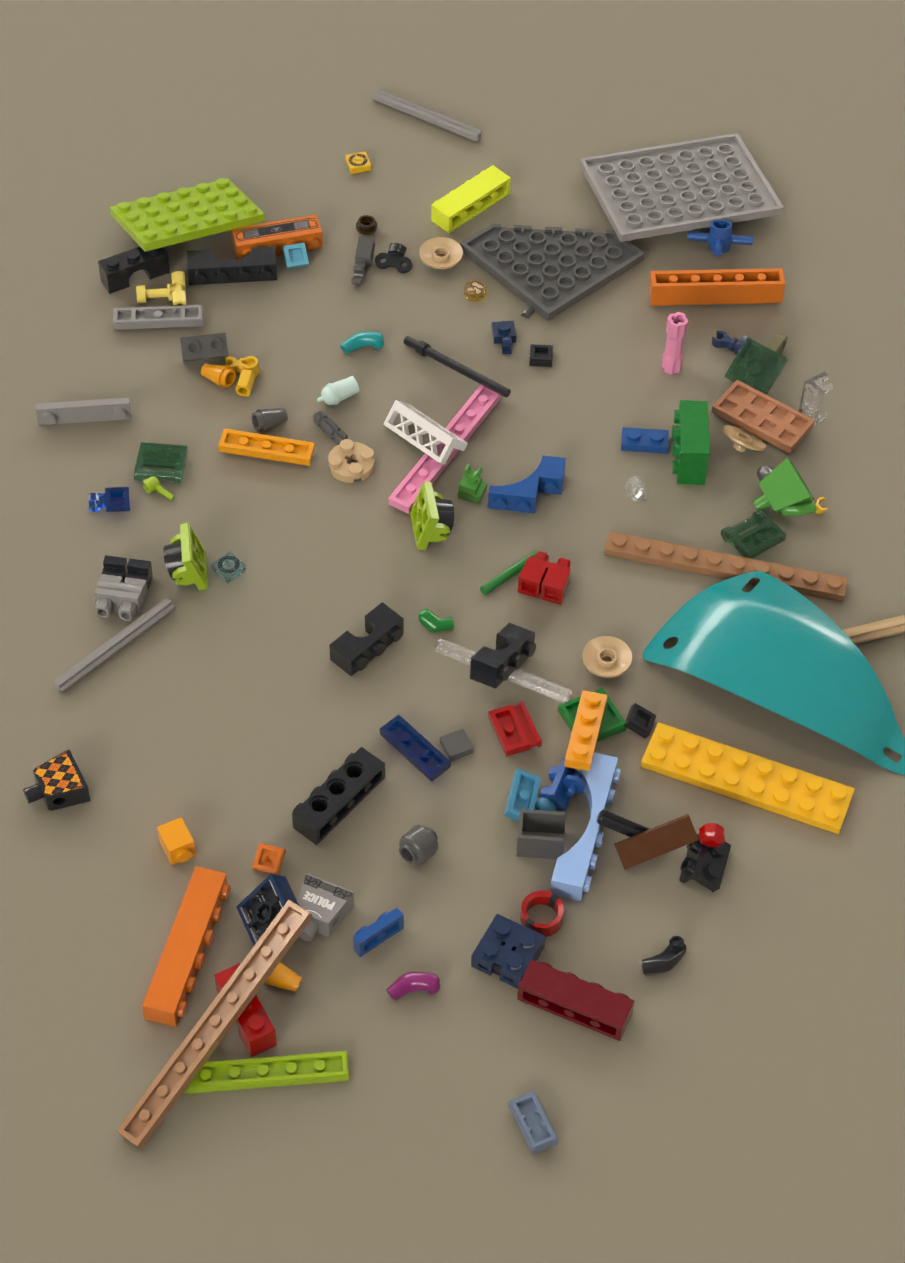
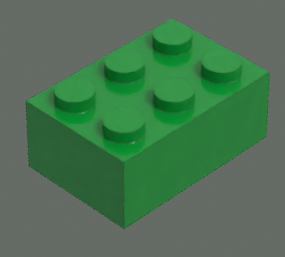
(691, 443)

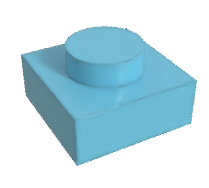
(295, 255)

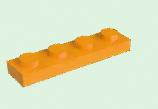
(266, 447)
(585, 730)

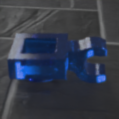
(114, 499)

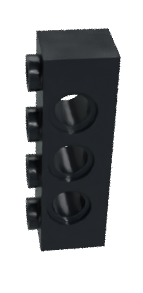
(317, 825)

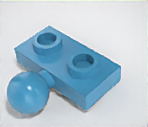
(524, 795)

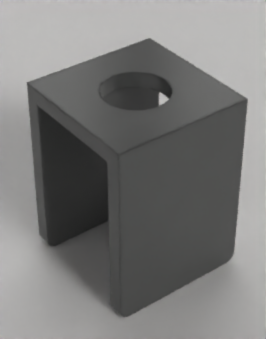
(543, 822)

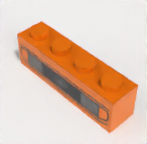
(278, 234)

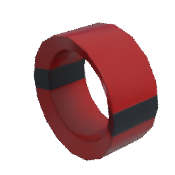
(542, 898)

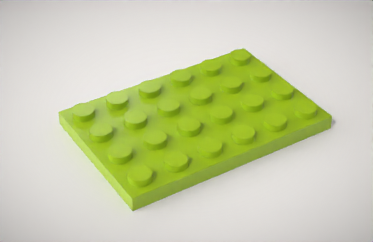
(186, 214)

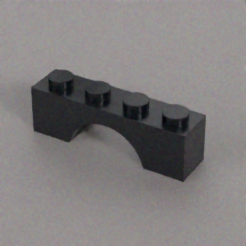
(208, 269)

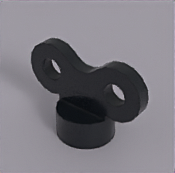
(394, 258)

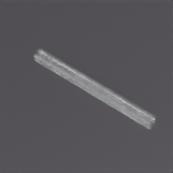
(518, 676)

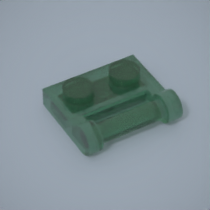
(162, 457)
(757, 539)

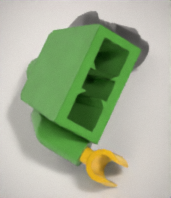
(786, 491)

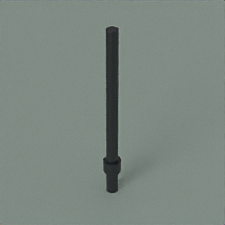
(424, 349)

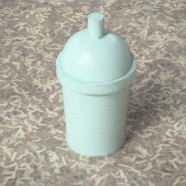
(339, 391)

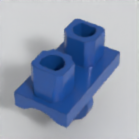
(564, 785)

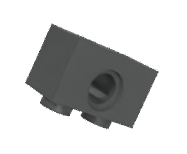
(204, 347)

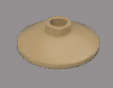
(441, 253)
(743, 439)
(607, 649)

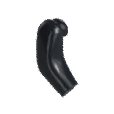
(667, 959)

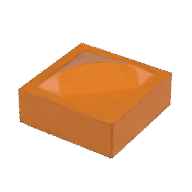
(269, 859)

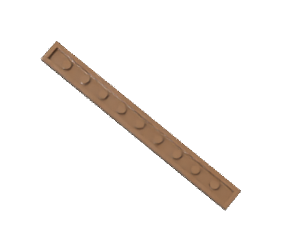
(722, 564)
(214, 1024)

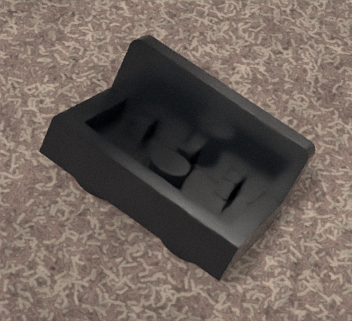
(705, 864)

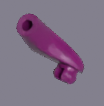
(414, 982)

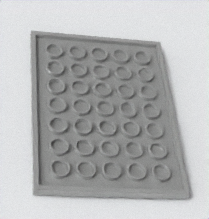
(680, 187)

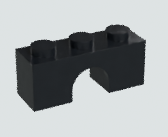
(117, 269)
(513, 648)
(355, 652)

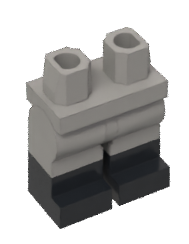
(122, 587)

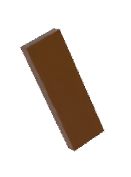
(656, 841)

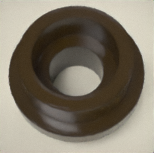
(366, 225)

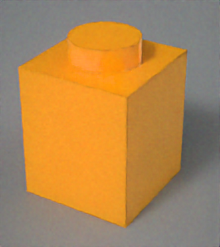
(176, 841)

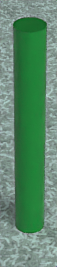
(505, 575)

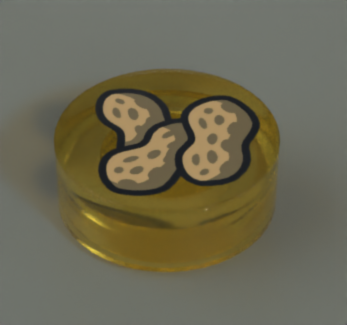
(475, 290)

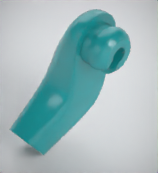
(362, 339)

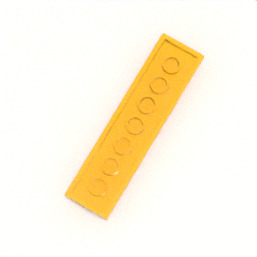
(748, 778)

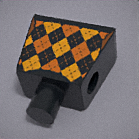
(58, 783)

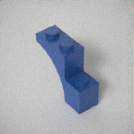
(523, 494)

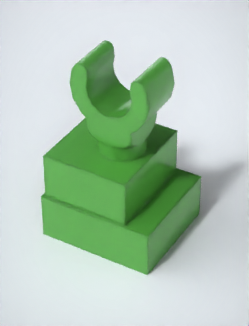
(471, 485)

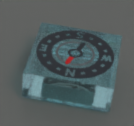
(228, 567)

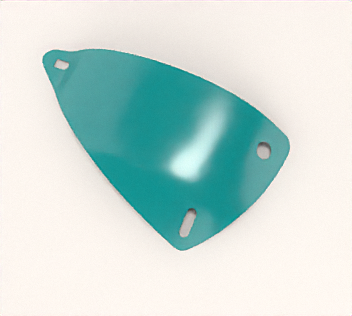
(784, 658)

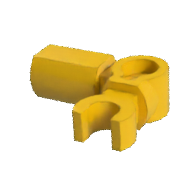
(248, 370)

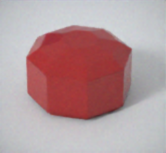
(712, 835)

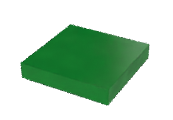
(611, 723)

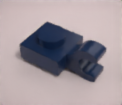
(504, 333)

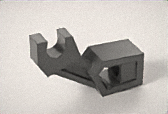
(363, 258)

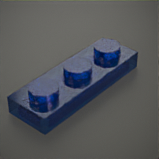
(415, 747)

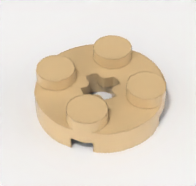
(347, 451)

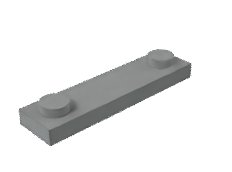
(158, 317)
(83, 411)

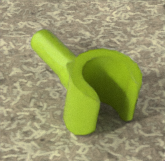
(153, 484)

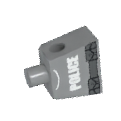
(327, 905)

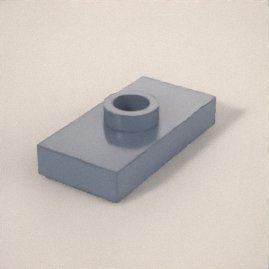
(533, 1122)

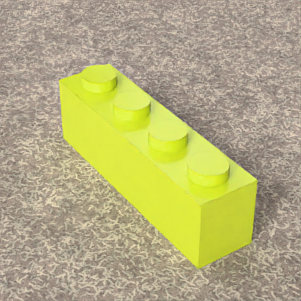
(470, 199)

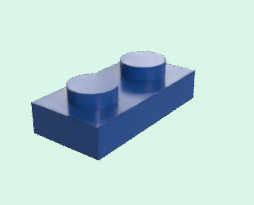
(644, 440)
(385, 927)

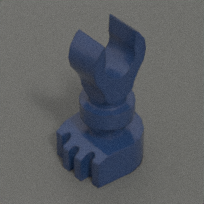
(725, 341)

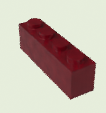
(575, 999)

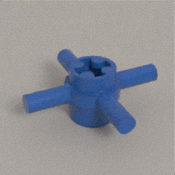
(720, 237)

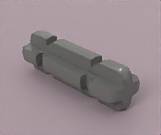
(329, 427)

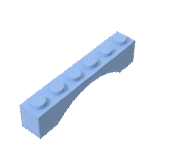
(573, 867)

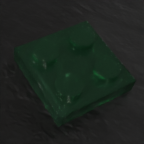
(756, 366)

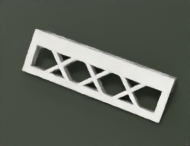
(428, 426)

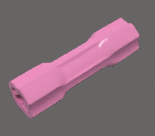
(676, 331)

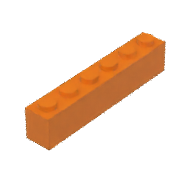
(716, 286)
(186, 947)

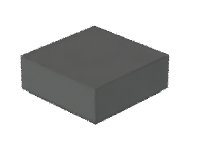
(456, 745)

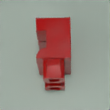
(545, 578)

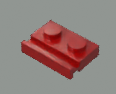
(514, 728)

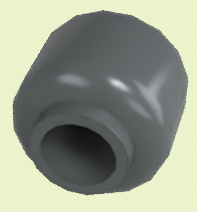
(418, 844)

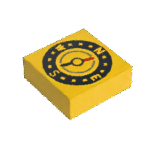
(358, 162)

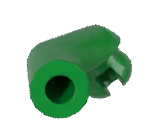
(434, 623)

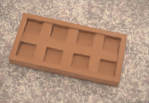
(763, 416)

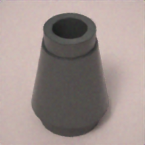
(268, 418)

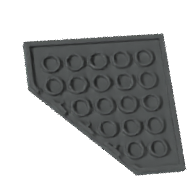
(551, 265)

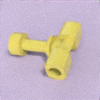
(174, 291)

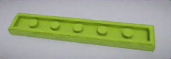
(270, 1072)

